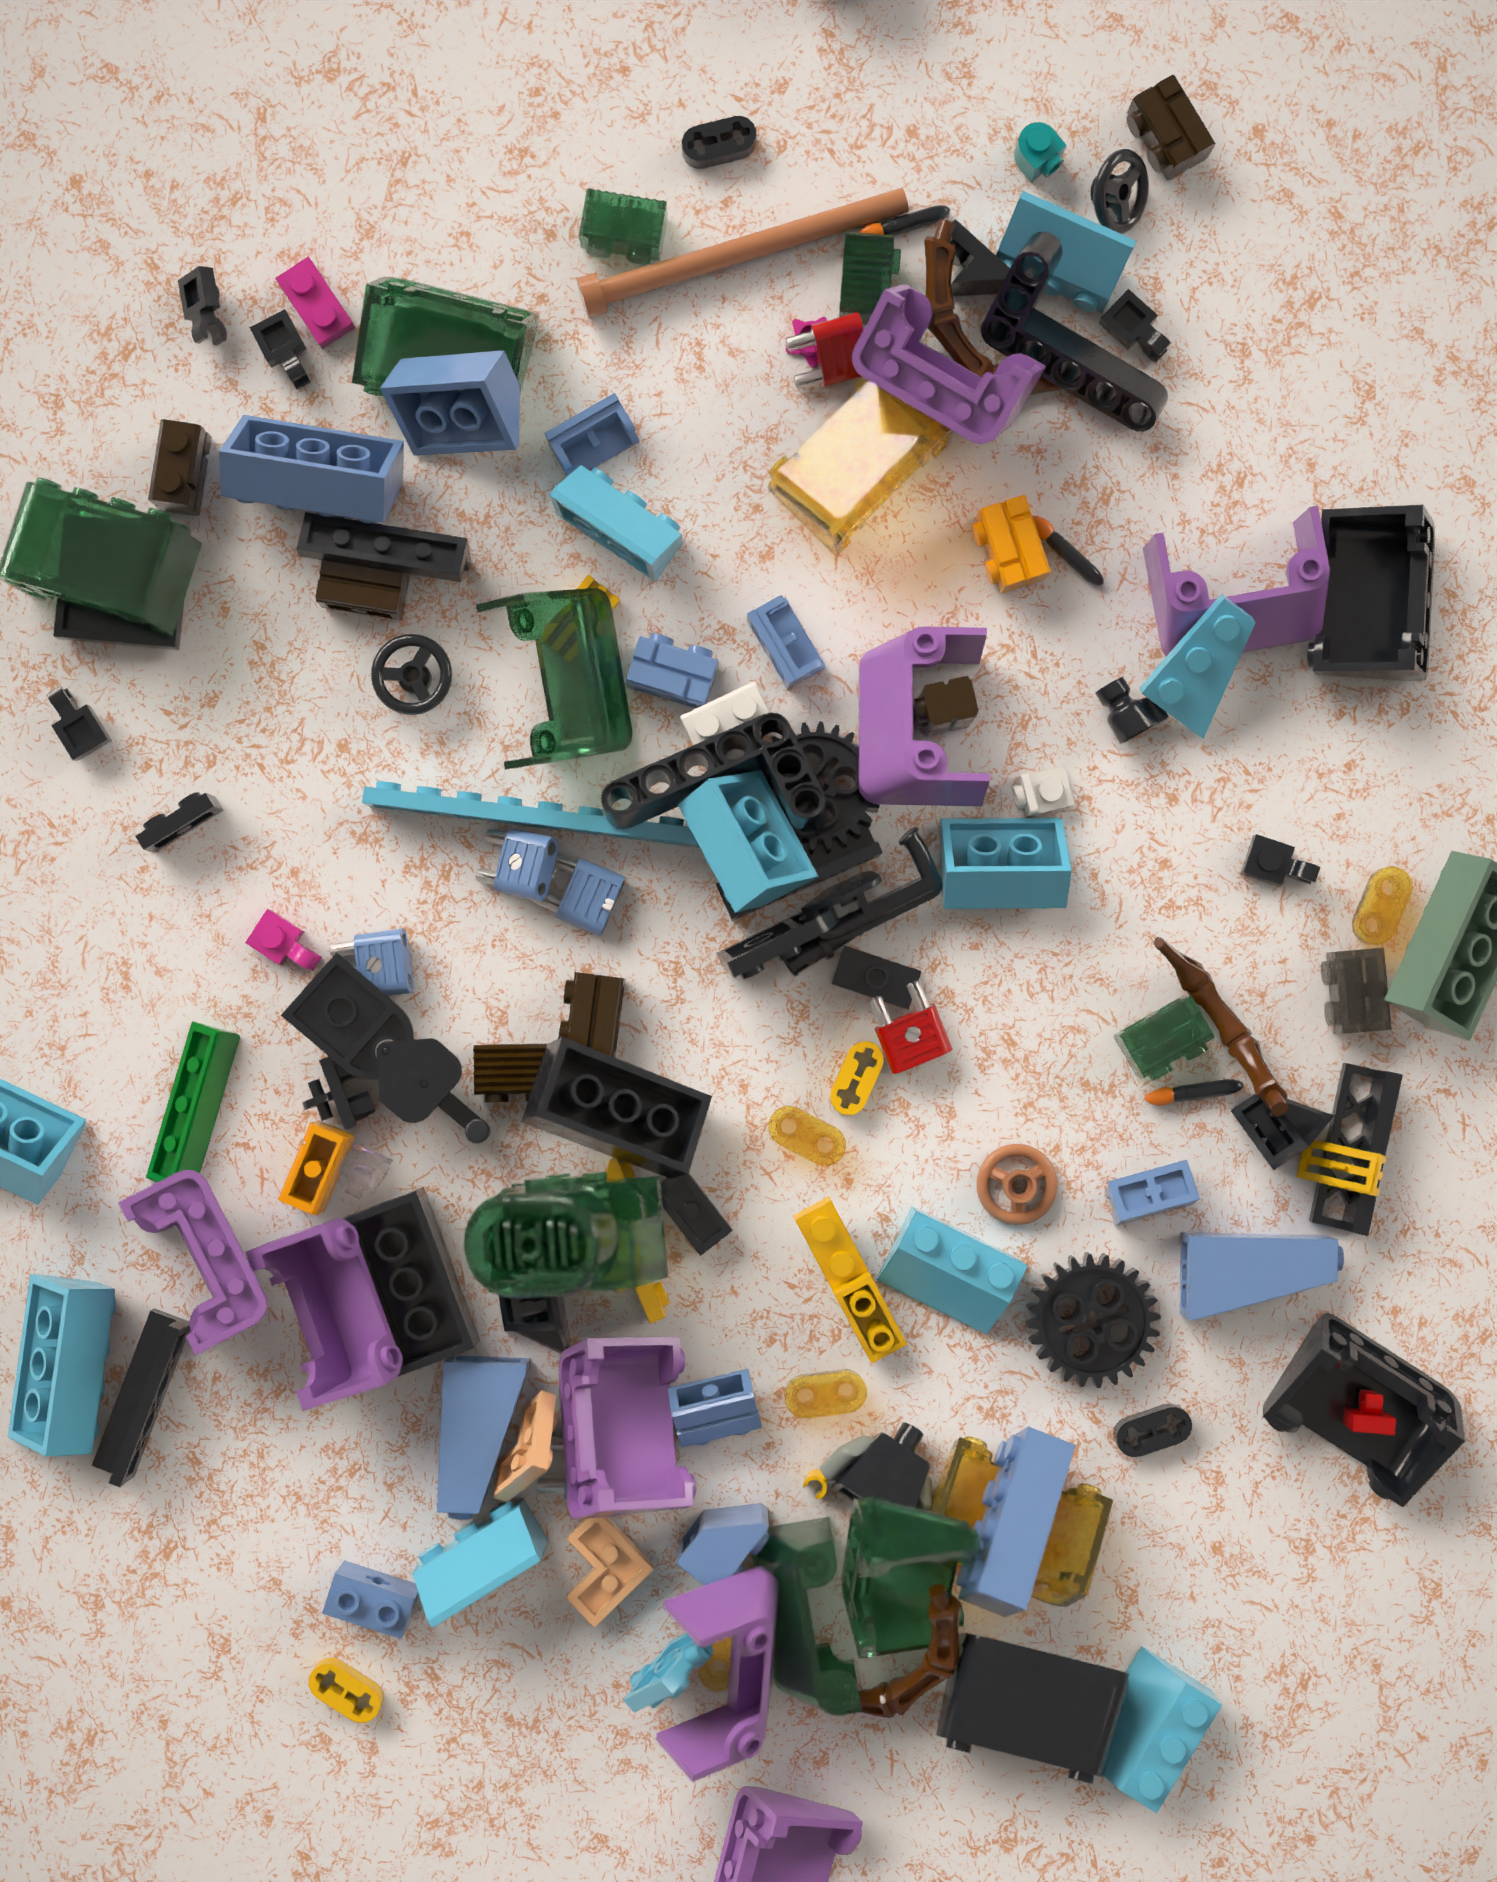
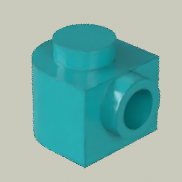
(1039, 151)

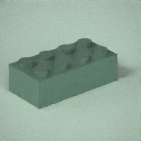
(1453, 950)

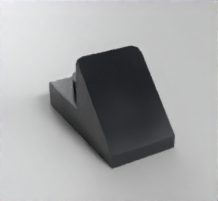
(983, 269)

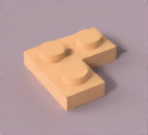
(532, 1452)
(615, 1570)

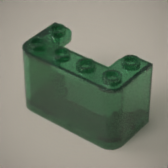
(99, 554)

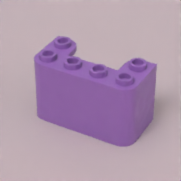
(899, 363)

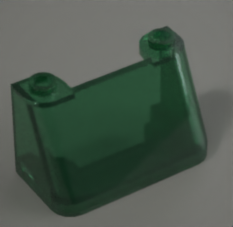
(423, 321)
(805, 1559)
(889, 1567)

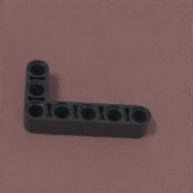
(1064, 346)
(711, 755)

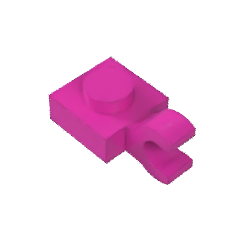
(279, 940)

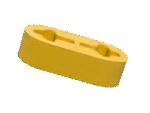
(865, 1083)
(340, 1698)

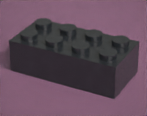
(617, 1108)
(415, 1280)

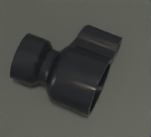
(1127, 715)

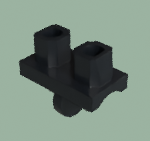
(349, 1109)

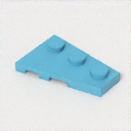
(1201, 665)

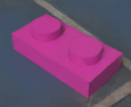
(315, 302)

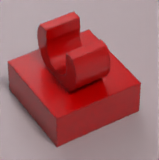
(1369, 1415)

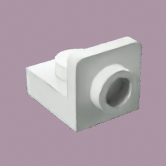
(1043, 792)

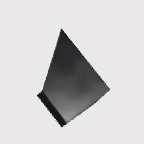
(1284, 1135)
(537, 1319)

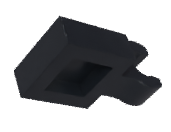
(199, 301)
(1131, 322)
(281, 344)
(78, 728)
(1272, 861)

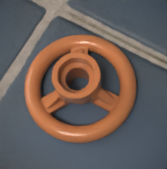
(1018, 1199)

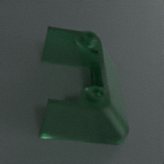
(577, 670)

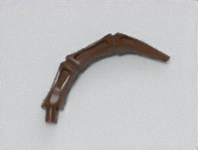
(946, 324)
(1231, 1030)
(936, 1666)

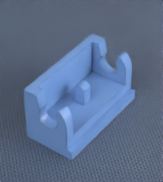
(592, 436)
(785, 641)
(1152, 1192)

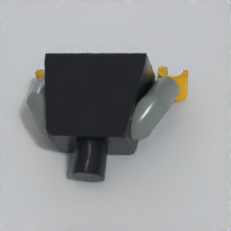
(879, 1469)

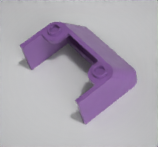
(1281, 614)
(889, 761)
(747, 1611)

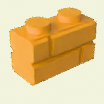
(1011, 544)
(316, 1168)

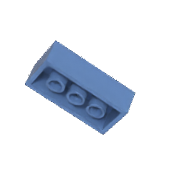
(311, 469)
(1016, 1521)

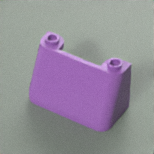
(191, 1205)
(335, 1310)
(621, 1427)
(784, 1838)

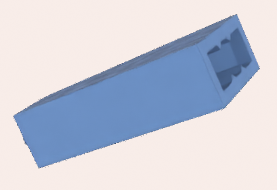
(1244, 1269)
(475, 1420)

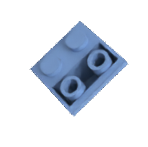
(722, 1541)

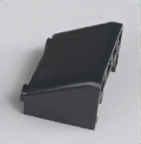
(1377, 593)
(1328, 1376)
(1032, 1705)

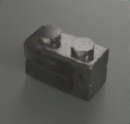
(1356, 991)

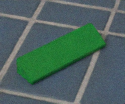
(193, 1101)

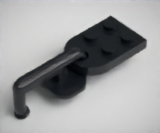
(821, 919)
(348, 1021)

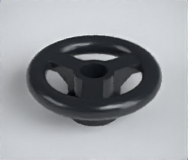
(1115, 191)
(420, 686)

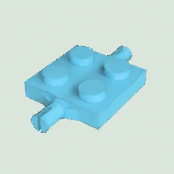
(667, 1673)

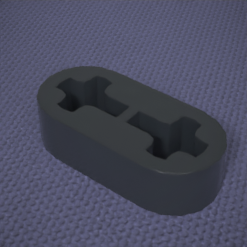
(721, 146)
(1156, 1439)

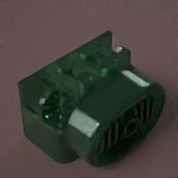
(568, 1236)

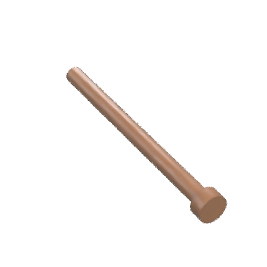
(598, 293)

